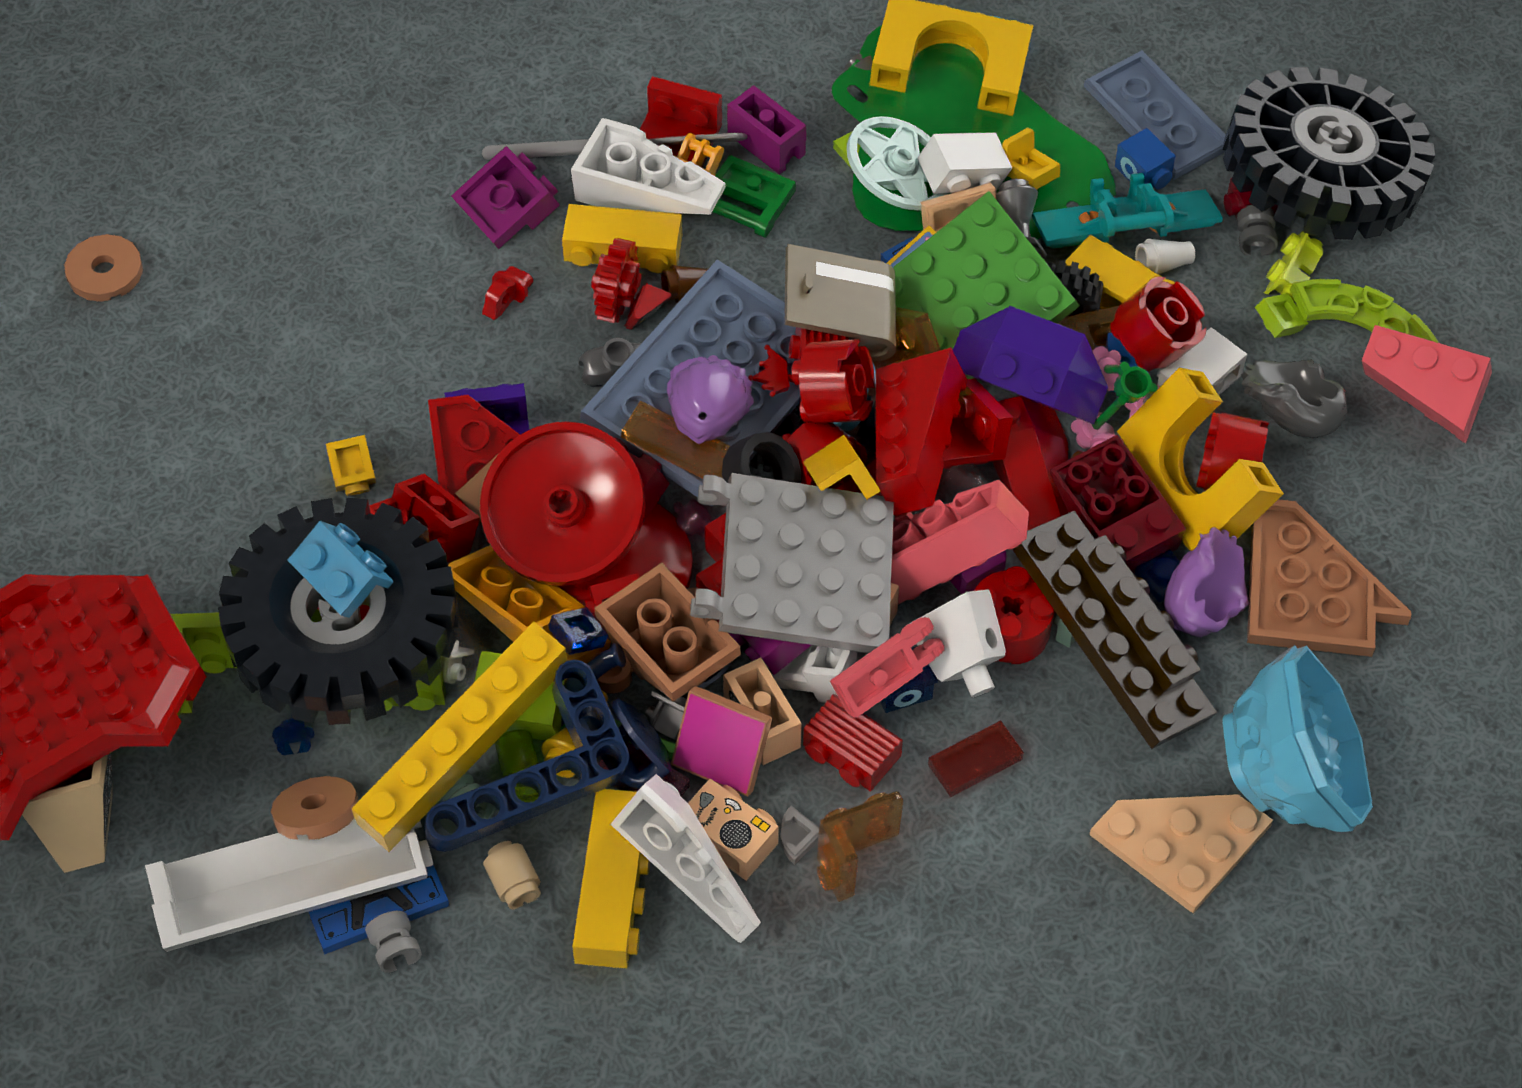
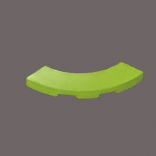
(1356, 305)

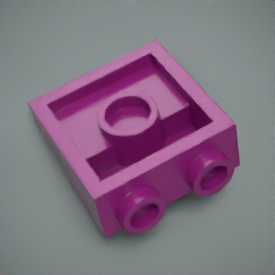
(506, 196)

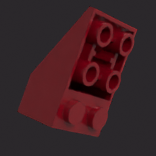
(1118, 501)

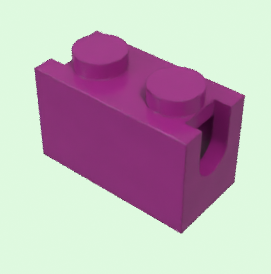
(770, 129)

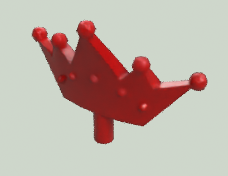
(775, 374)

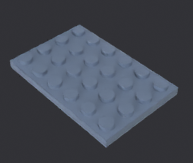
(716, 317)

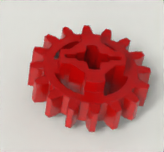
(616, 280)

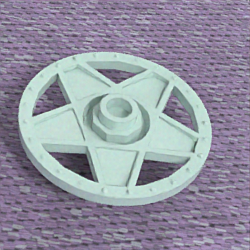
(892, 162)

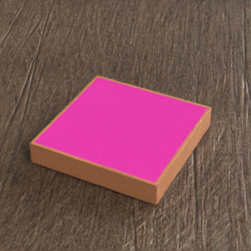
(721, 740)

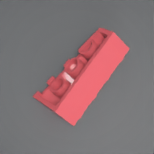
(954, 537)

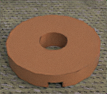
(97, 250)
(314, 807)

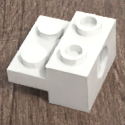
(815, 669)

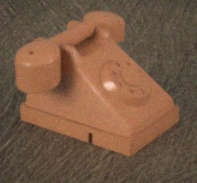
(661, 637)

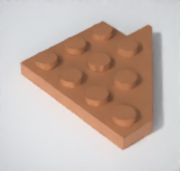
(1312, 588)

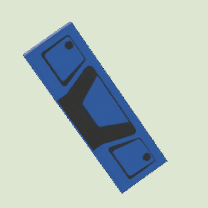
(346, 921)

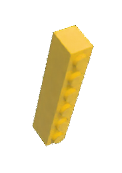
(460, 737)

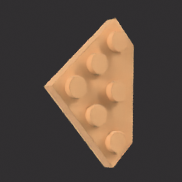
(1182, 841)

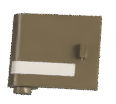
(843, 297)

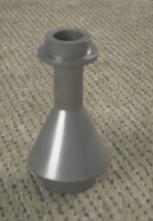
(1018, 201)

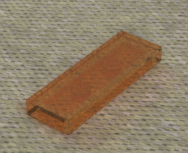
(659, 435)

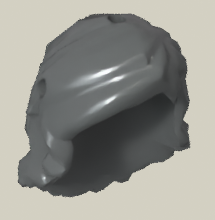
(1297, 396)

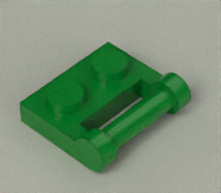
(756, 188)

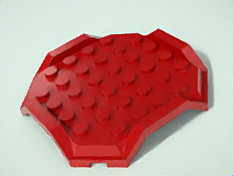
(81, 675)

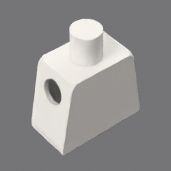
(970, 640)

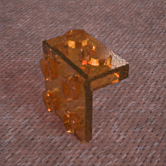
(851, 830)

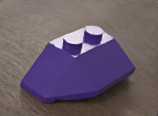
(1034, 361)

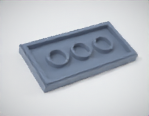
(1145, 97)

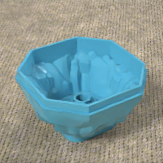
(1298, 745)

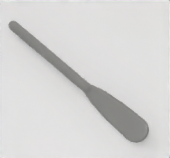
(575, 147)

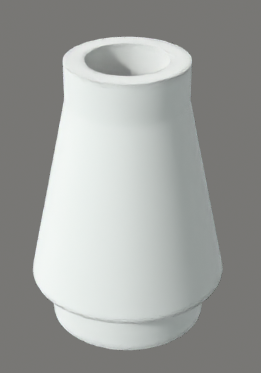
(1164, 254)

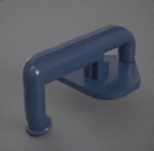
(634, 725)

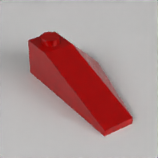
(1032, 450)

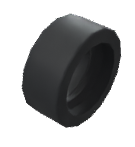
(771, 446)

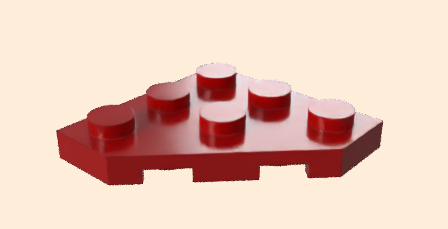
(464, 439)

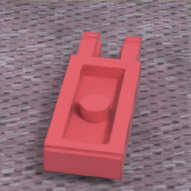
(886, 668)

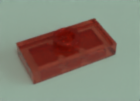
(975, 758)

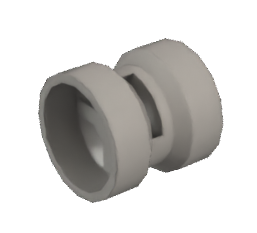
(392, 938)

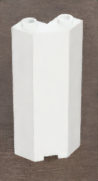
(275, 880)

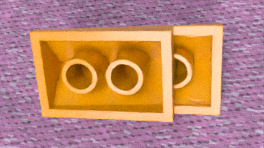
(511, 599)

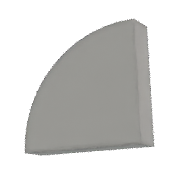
(797, 834)

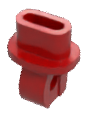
(505, 288)

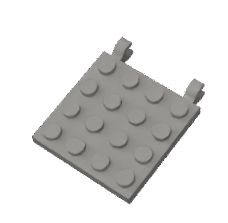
(801, 563)

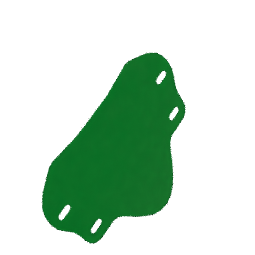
(944, 100)

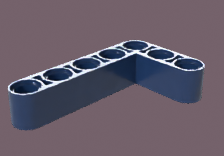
(542, 776)

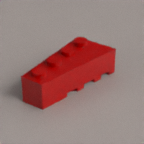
(913, 426)

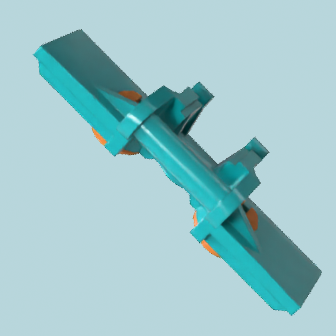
(1136, 211)

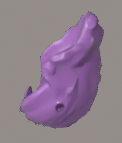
(710, 388)
(1207, 585)

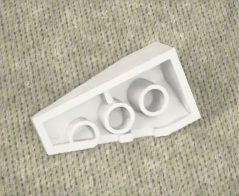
(633, 173)
(673, 840)

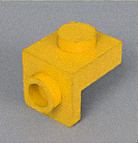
(1028, 162)
(351, 465)

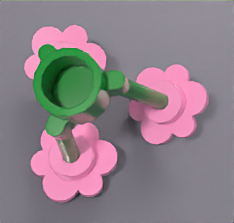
(1132, 388)

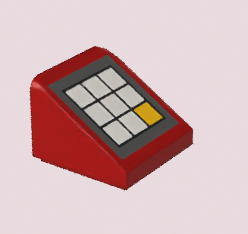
(646, 303)

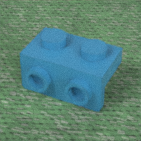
(339, 567)

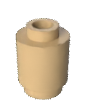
(512, 874)

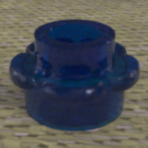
(291, 732)

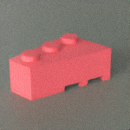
(1429, 376)

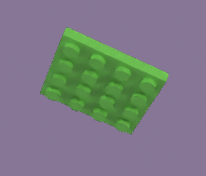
(977, 270)

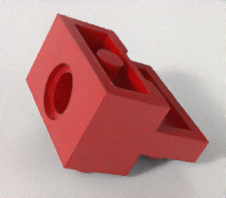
(438, 511)

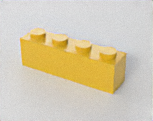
(609, 889)

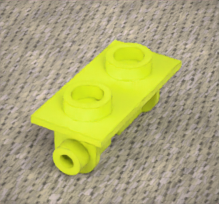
(1300, 253)

